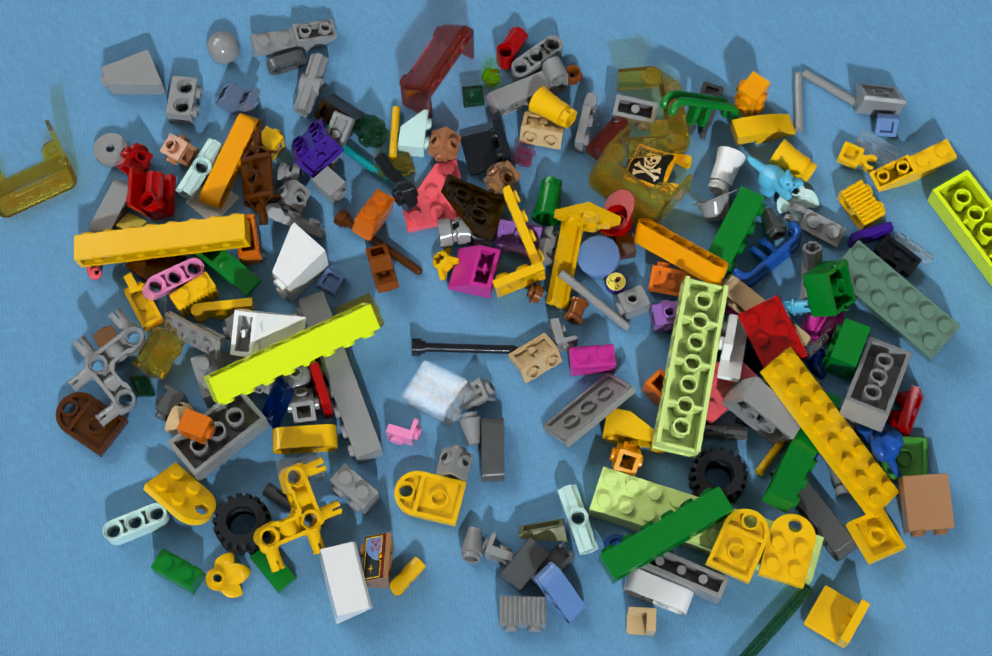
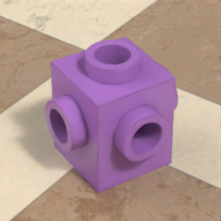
(663, 316)

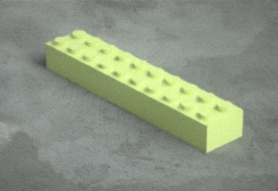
(635, 501)

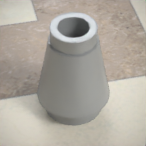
(471, 427)
(472, 546)

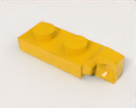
(143, 308)

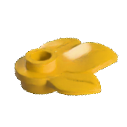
(231, 576)

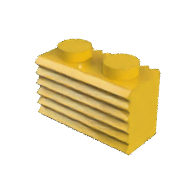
(861, 205)
(195, 291)

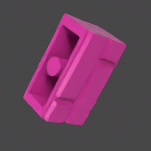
(592, 359)

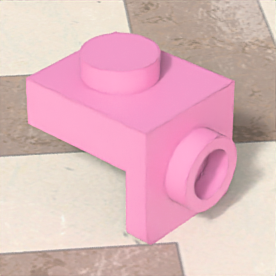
(402, 435)

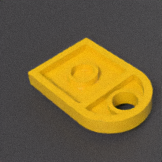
(182, 495)
(432, 498)
(738, 546)
(788, 552)

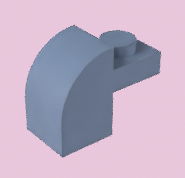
(237, 100)

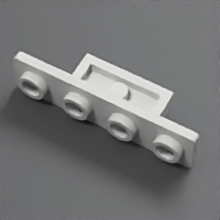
(732, 349)

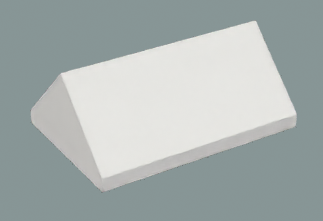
(345, 581)

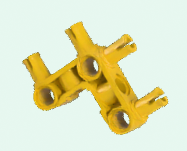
(302, 503)

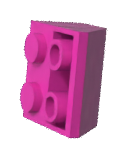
(475, 270)

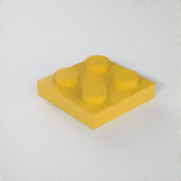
(875, 537)

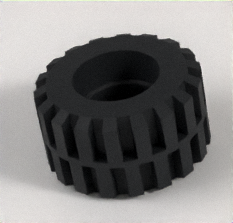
(724, 461)
(232, 509)

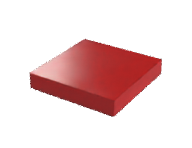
(321, 390)

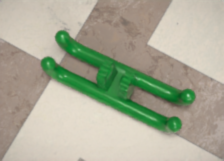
(700, 106)

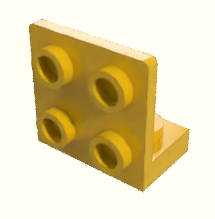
(835, 616)

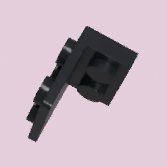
(486, 148)

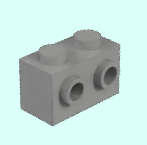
(635, 111)
(354, 489)

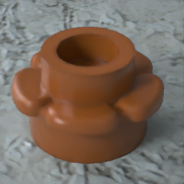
(575, 70)
(535, 293)

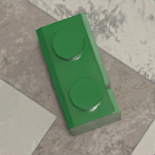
(178, 571)

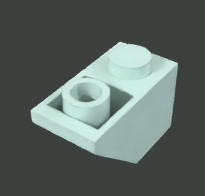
(414, 135)

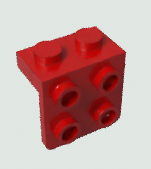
(136, 186)

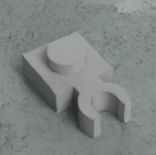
(548, 245)

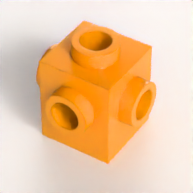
(631, 463)

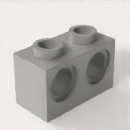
(178, 100)

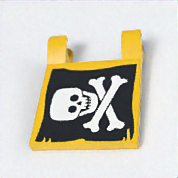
(657, 168)

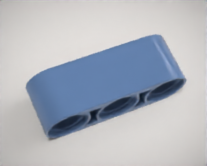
(559, 592)

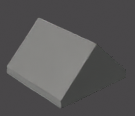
(878, 99)

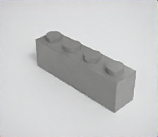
(690, 575)

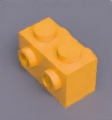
(751, 95)

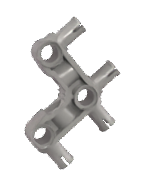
(111, 354)

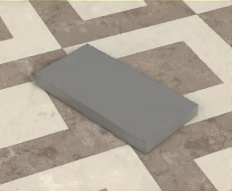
(588, 409)

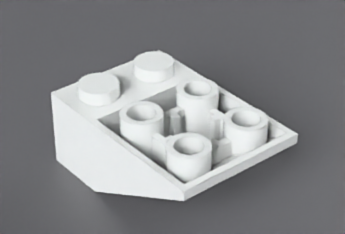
(260, 329)

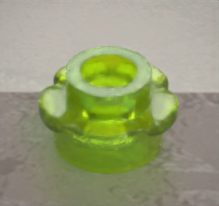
(490, 77)

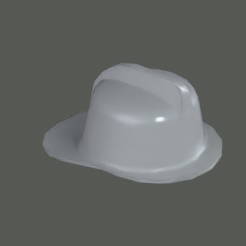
(715, 208)

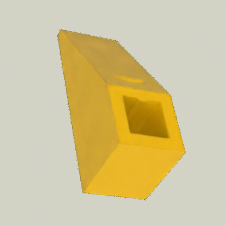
(626, 426)

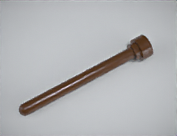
(344, 219)

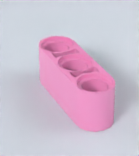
(163, 282)

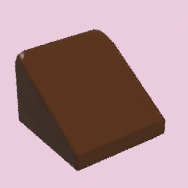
(626, 246)

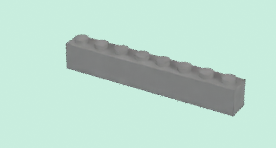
(343, 388)

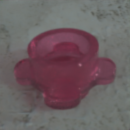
(523, 161)

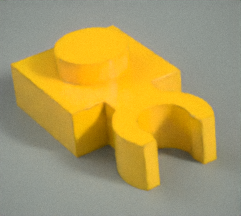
(852, 156)

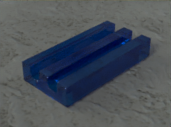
(278, 404)

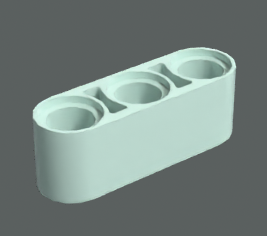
(125, 522)

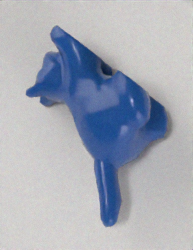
(884, 445)

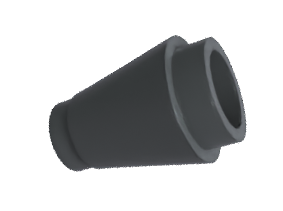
(773, 224)

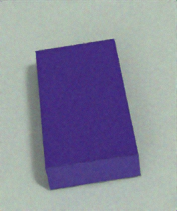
(870, 234)

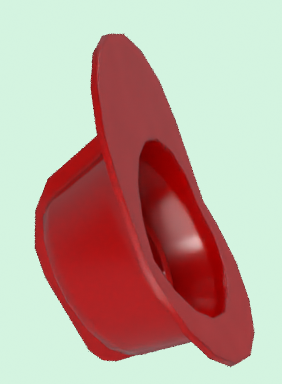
(622, 204)

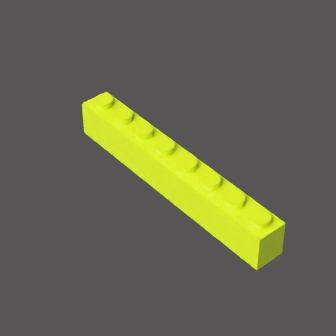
(291, 353)

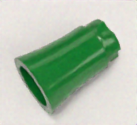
(548, 201)

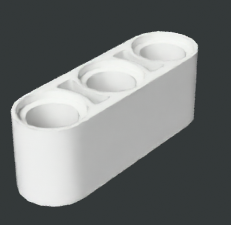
(659, 591)

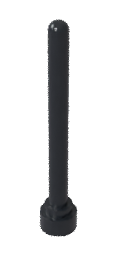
(420, 347)

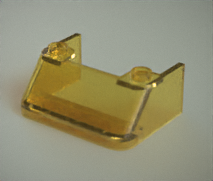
(666, 135)
(610, 177)
(39, 181)

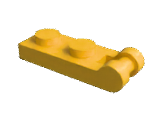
(220, 309)

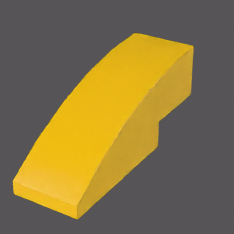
(761, 128)

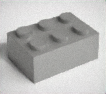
(761, 409)

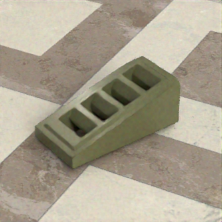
(548, 531)

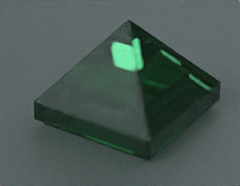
(473, 96)
(141, 386)

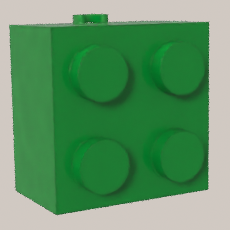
(829, 288)
(845, 348)

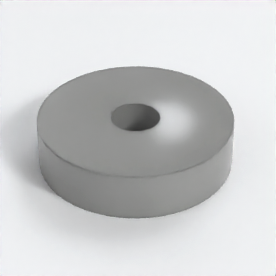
(106, 142)

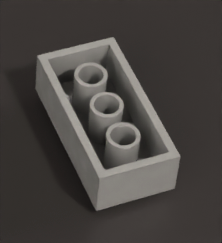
(875, 384)
(234, 428)

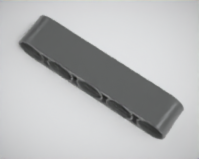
(825, 523)

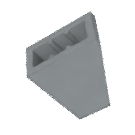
(133, 76)

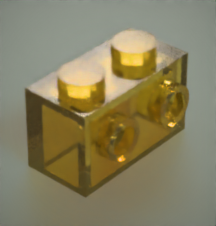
(159, 353)

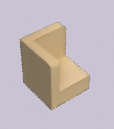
(641, 621)

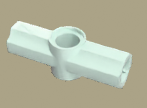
(193, 178)
(581, 532)

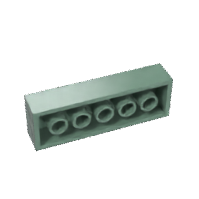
(899, 303)

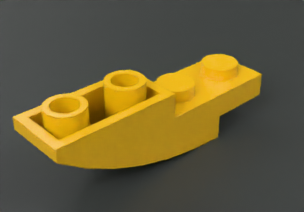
(913, 167)

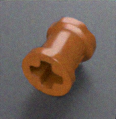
(576, 310)

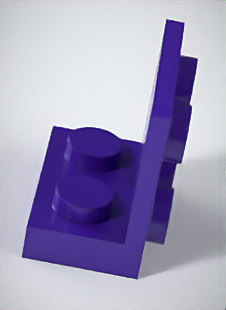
(315, 148)

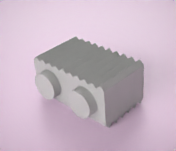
(522, 613)

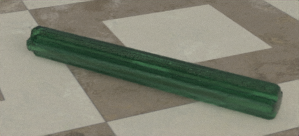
(777, 621)

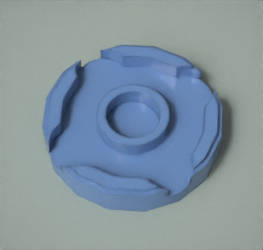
(598, 256)

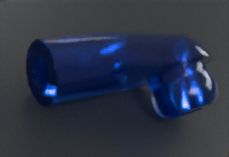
(814, 364)

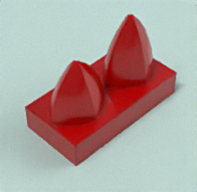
(905, 418)

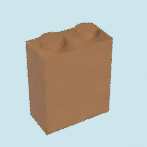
(926, 504)

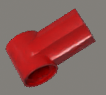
(511, 47)
(152, 198)

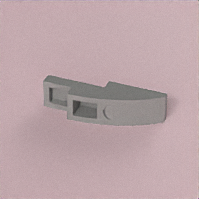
(300, 37)

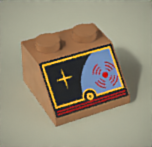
(378, 559)

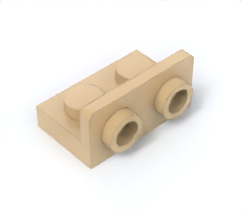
(540, 131)
(535, 357)

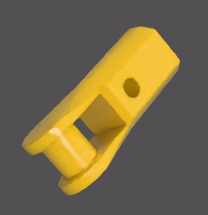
(407, 576)

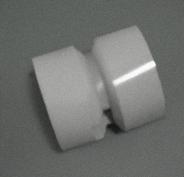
(453, 232)

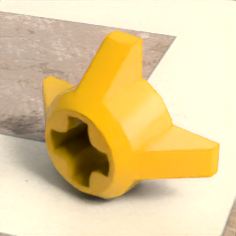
(444, 262)

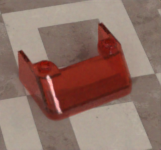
(434, 64)

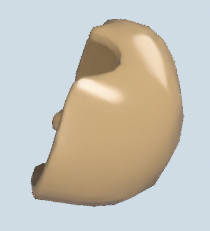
(175, 417)

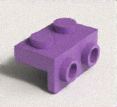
(509, 238)

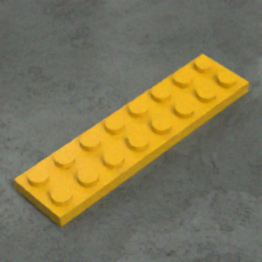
(829, 432)

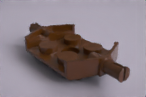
(261, 191)

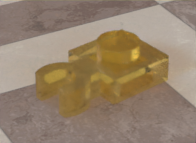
(402, 163)

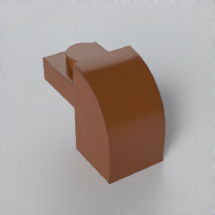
(382, 268)

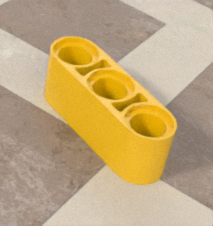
(305, 439)

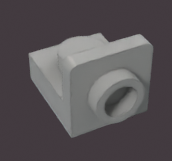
(558, 333)
(483, 391)
(497, 554)

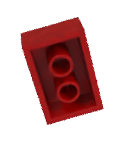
(772, 330)

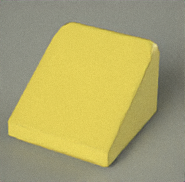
(131, 220)

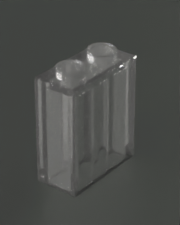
(438, 393)

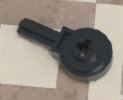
(402, 190)

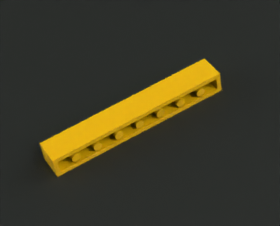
(162, 240)

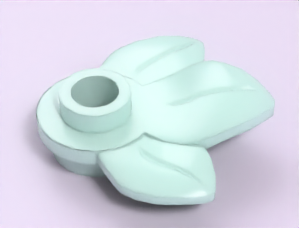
(804, 197)

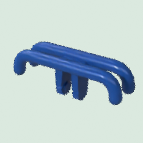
(775, 257)

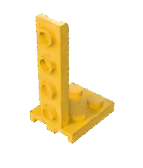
(575, 220)
(524, 274)

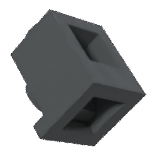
(168, 401)

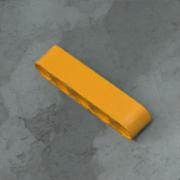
(228, 161)
(680, 251)

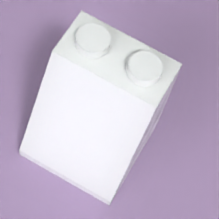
(298, 263)

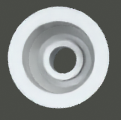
(725, 169)

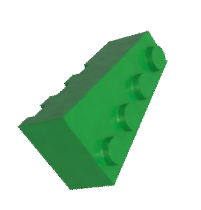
(737, 226)

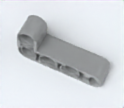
(519, 93)

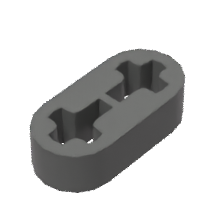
(286, 62)

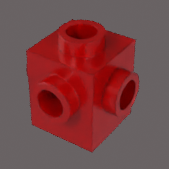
(134, 155)

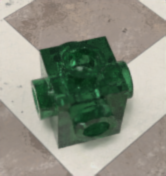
(371, 131)

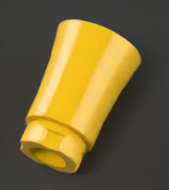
(552, 108)
(792, 159)

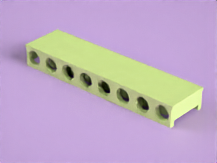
(690, 368)

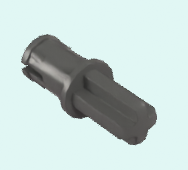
(725, 432)

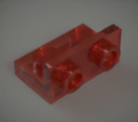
(604, 137)

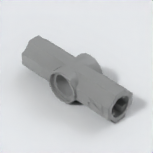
(311, 84)

